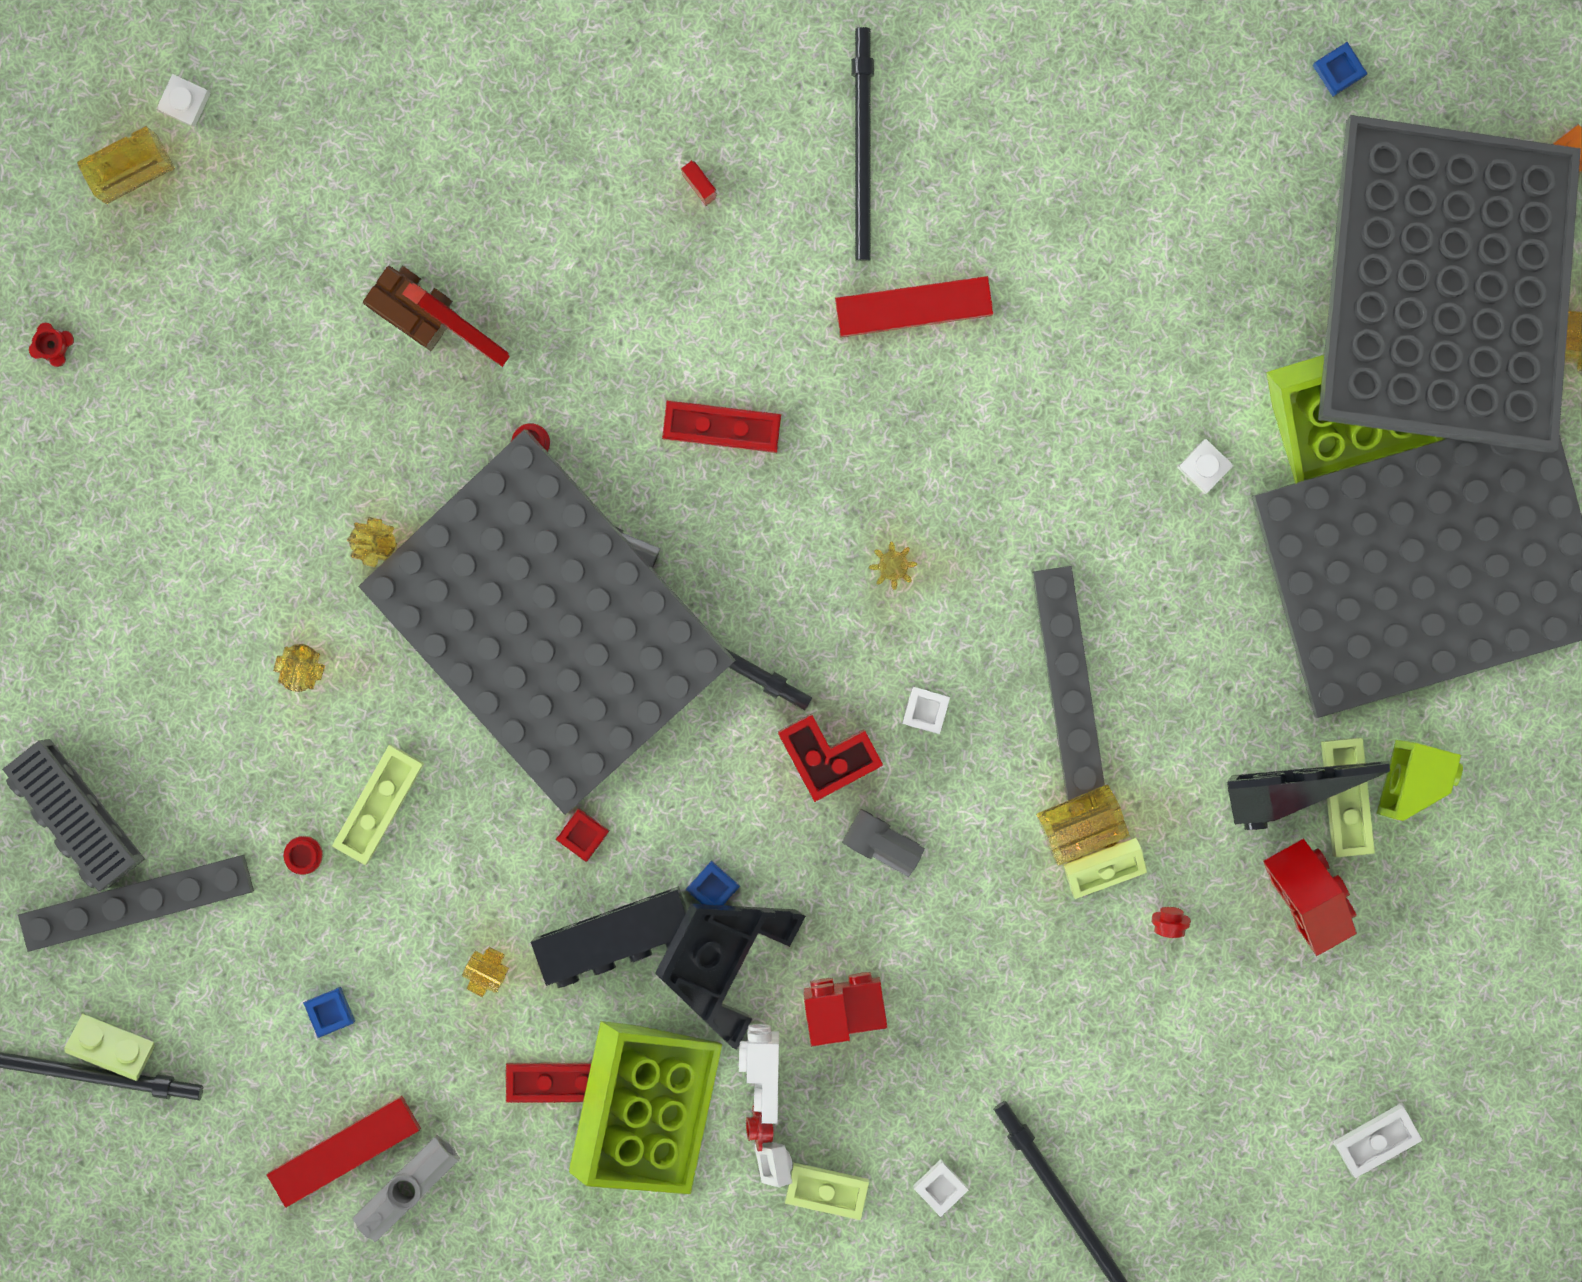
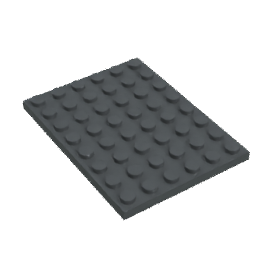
(1450, 284)
(1425, 567)
(546, 622)

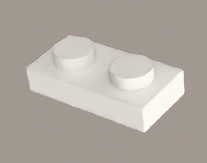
(1377, 1141)

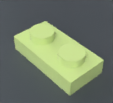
(1105, 868)
(109, 1047)
(827, 1191)

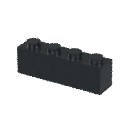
(609, 937)

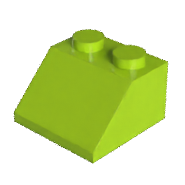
(1417, 779)

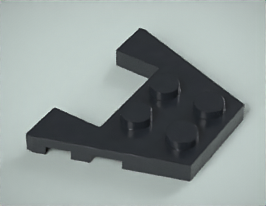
(710, 953)

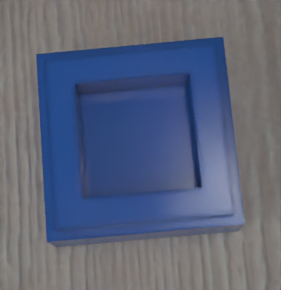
(1340, 69)
(712, 886)
(329, 1012)

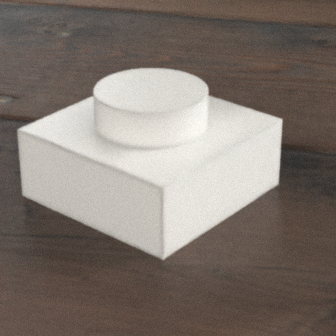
(183, 100)
(1205, 466)
(926, 710)
(774, 1164)
(940, 1187)

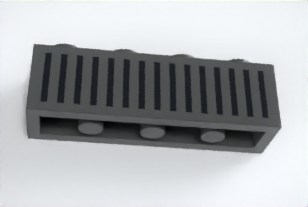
(72, 814)

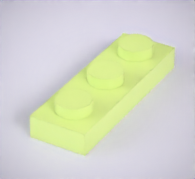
(378, 804)
(1350, 809)

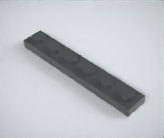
(1068, 680)
(135, 903)

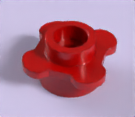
(41, 339)
(758, 1131)

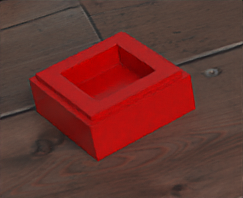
(699, 182)
(582, 835)

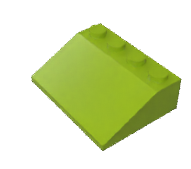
(1325, 446)
(644, 1109)

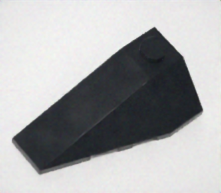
(1276, 794)

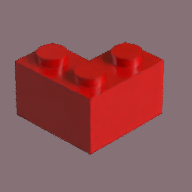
(826, 767)
(1313, 896)
(843, 1008)

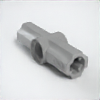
(390, 1204)

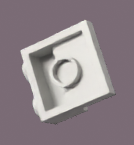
(761, 1060)

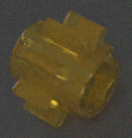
(372, 541)
(881, 566)
(299, 668)
(485, 972)

